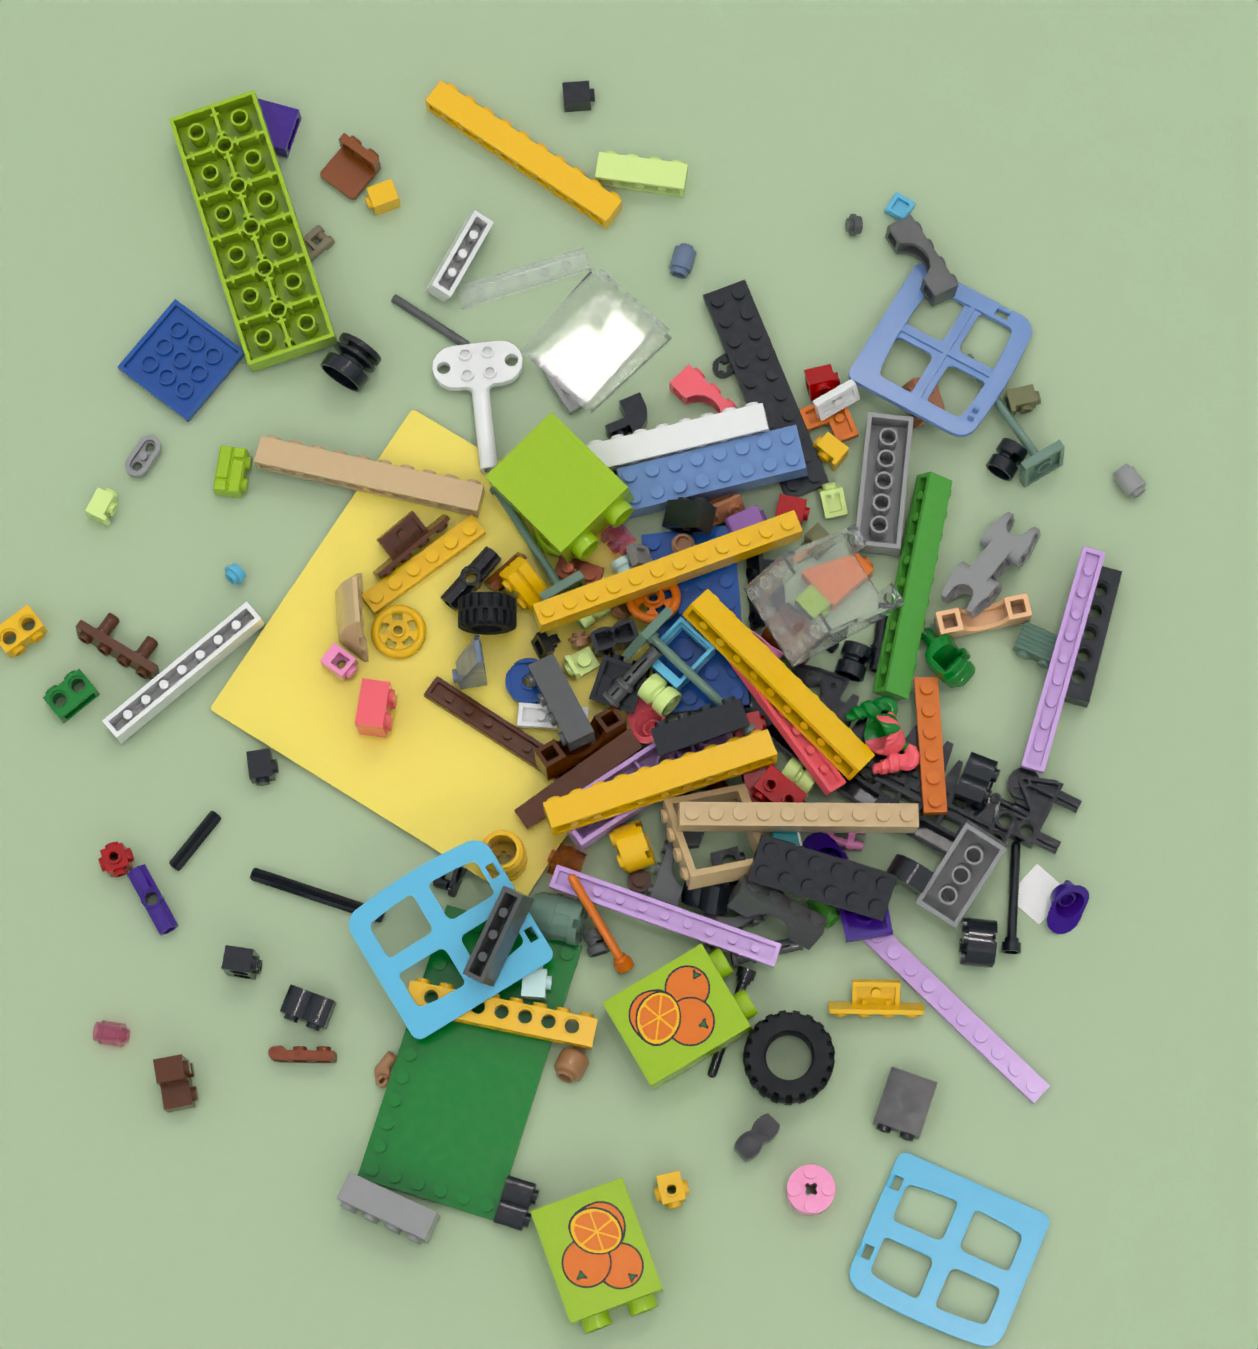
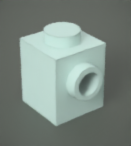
(536, 984)

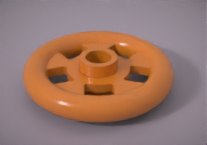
(672, 603)

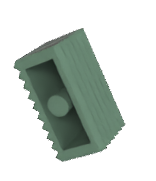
(1035, 644)

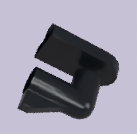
(453, 884)

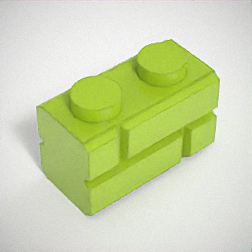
(232, 471)

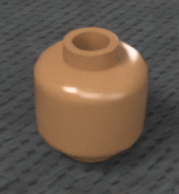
(571, 1064)

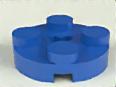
(520, 692)

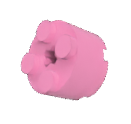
(796, 1190)

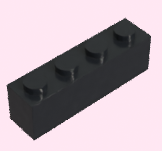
(699, 727)

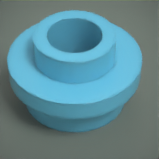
(235, 574)

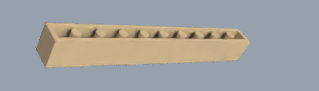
(369, 476)
(798, 817)

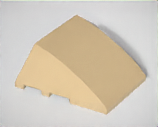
(350, 616)

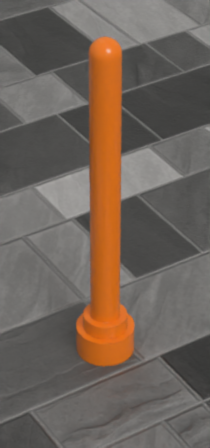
(621, 961)

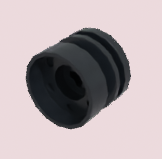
(351, 362)

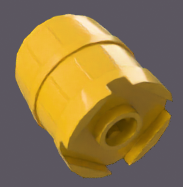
(507, 842)

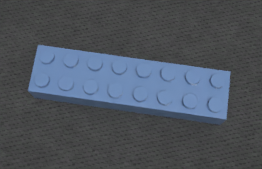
(715, 470)

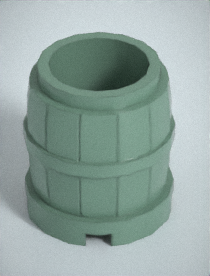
(559, 917)

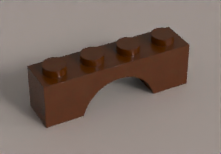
(555, 759)

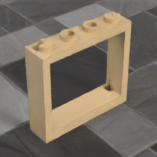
(715, 874)

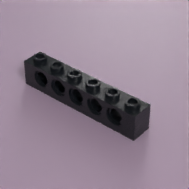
(1080, 693)

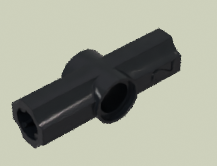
(480, 567)

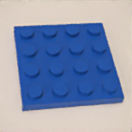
(181, 360)

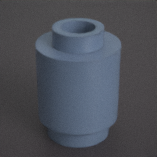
(682, 260)

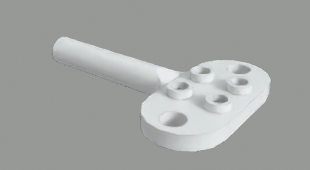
(478, 370)

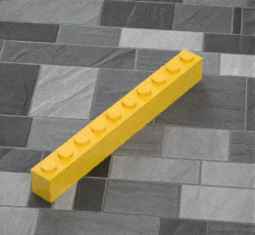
(524, 154)
(778, 684)
(660, 782)

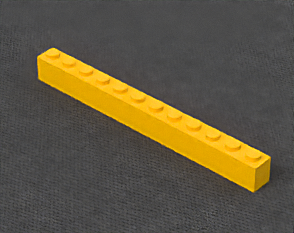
(667, 571)

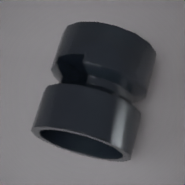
(1007, 458)
(854, 658)

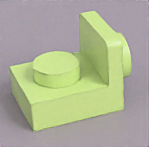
(832, 500)
(581, 663)

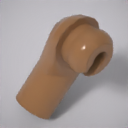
(382, 1069)

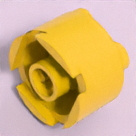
(633, 847)

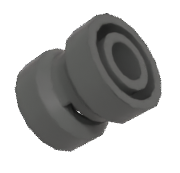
(595, 943)

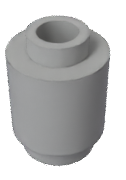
(1129, 481)

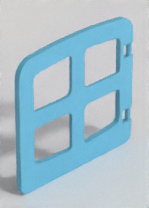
(444, 935)
(947, 1251)

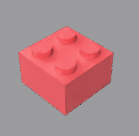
(375, 708)

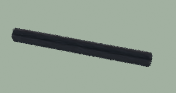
(306, 891)

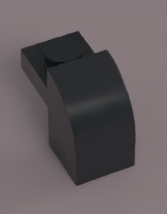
(634, 414)
(910, 873)

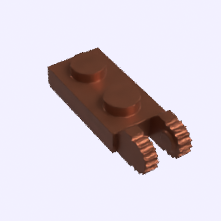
(302, 1055)

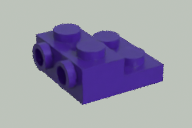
(861, 927)

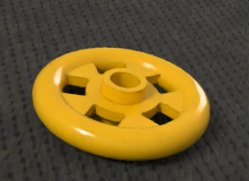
(380, 639)

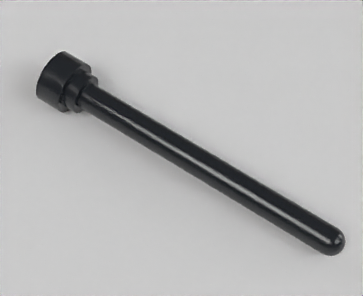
(1011, 944)
(744, 978)

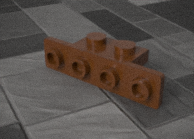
(404, 538)

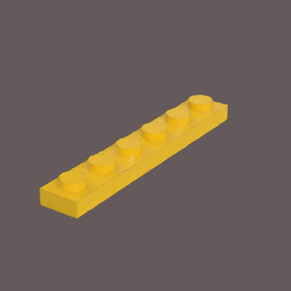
(423, 564)

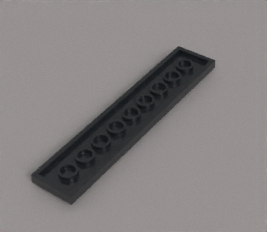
(761, 374)

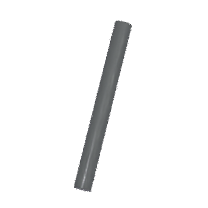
(428, 320)

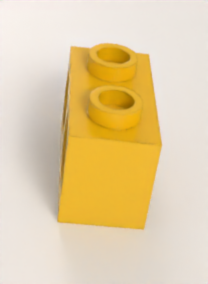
(16, 627)

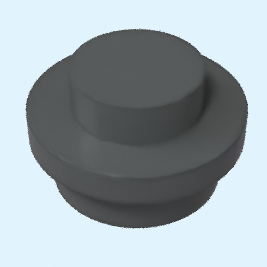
(854, 224)

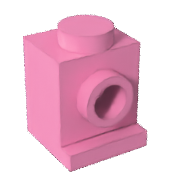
(337, 655)

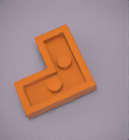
(839, 423)

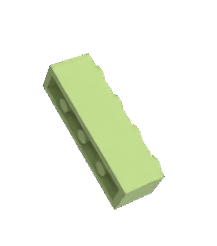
(641, 174)

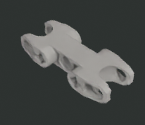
(982, 576)

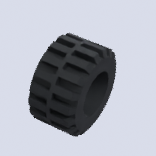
(487, 613)

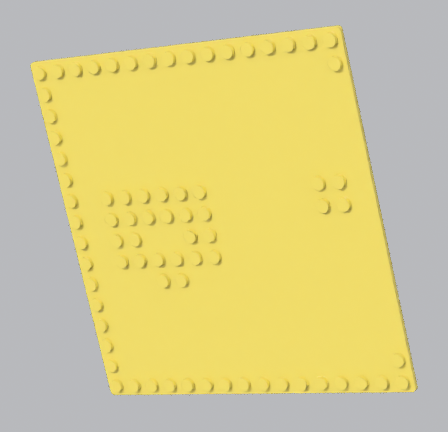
(432, 769)

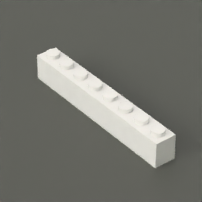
(681, 437)
(183, 672)

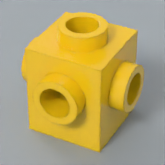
(667, 1181)

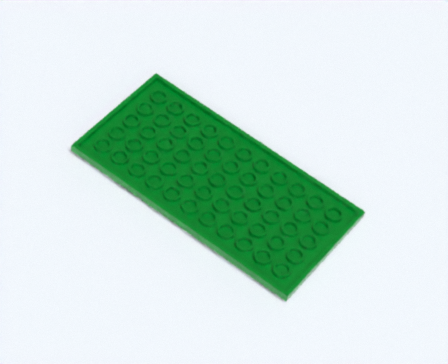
(463, 1094)

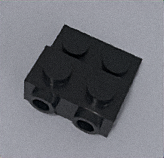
(609, 670)

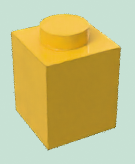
(382, 197)

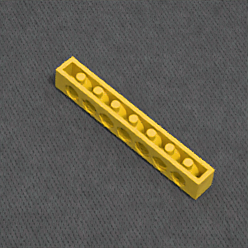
(582, 1038)

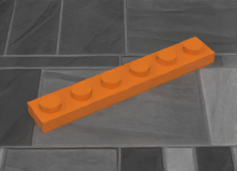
(930, 746)

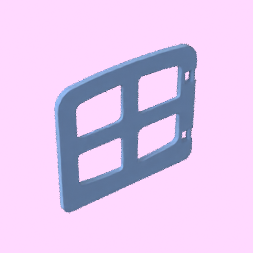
(943, 354)

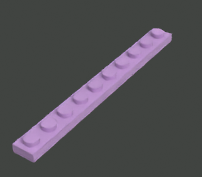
(1063, 660)
(669, 917)
(959, 1016)

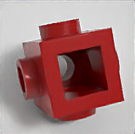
(121, 865)

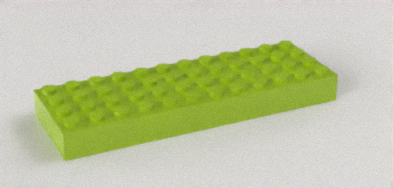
(253, 231)

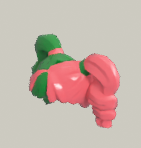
(885, 735)

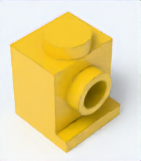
(831, 450)

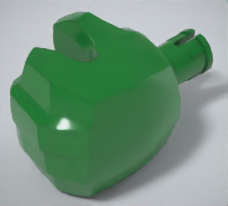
(947, 660)

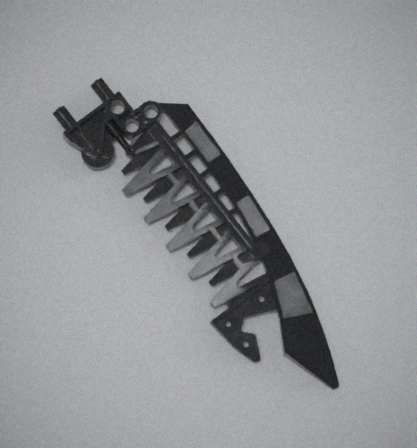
(1032, 794)

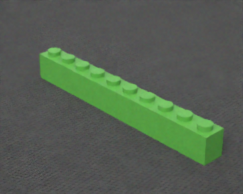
(913, 584)

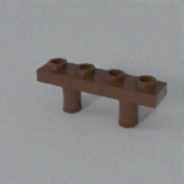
(124, 656)

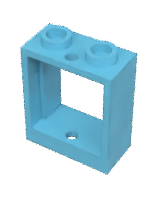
(688, 628)

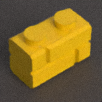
(523, 582)

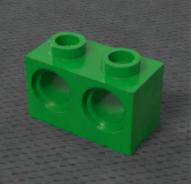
(74, 700)

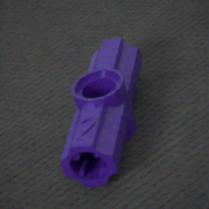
(159, 912)

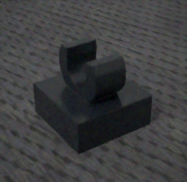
(545, 645)

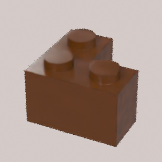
(174, 1078)

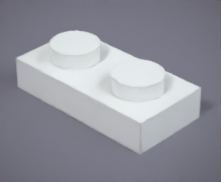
(836, 399)

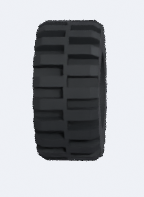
(788, 1025)

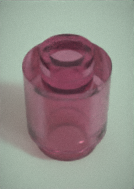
(111, 1033)

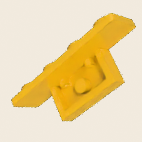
(875, 997)

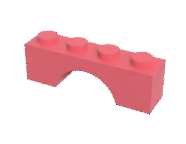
(692, 387)

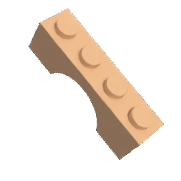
(1002, 614)

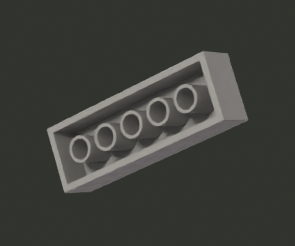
(884, 482)

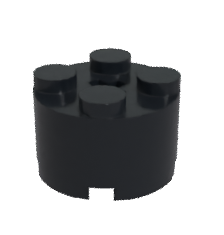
(978, 942)

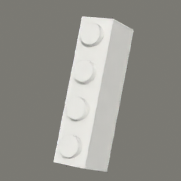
(459, 256)

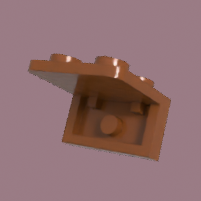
(351, 167)

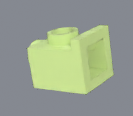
(102, 506)

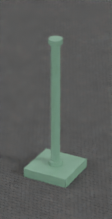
(1041, 461)
(571, 582)
(650, 636)

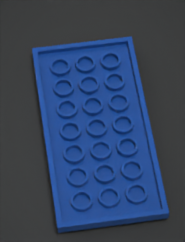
(725, 586)

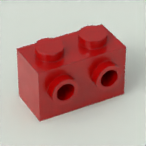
(776, 787)

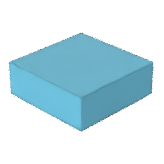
(899, 207)

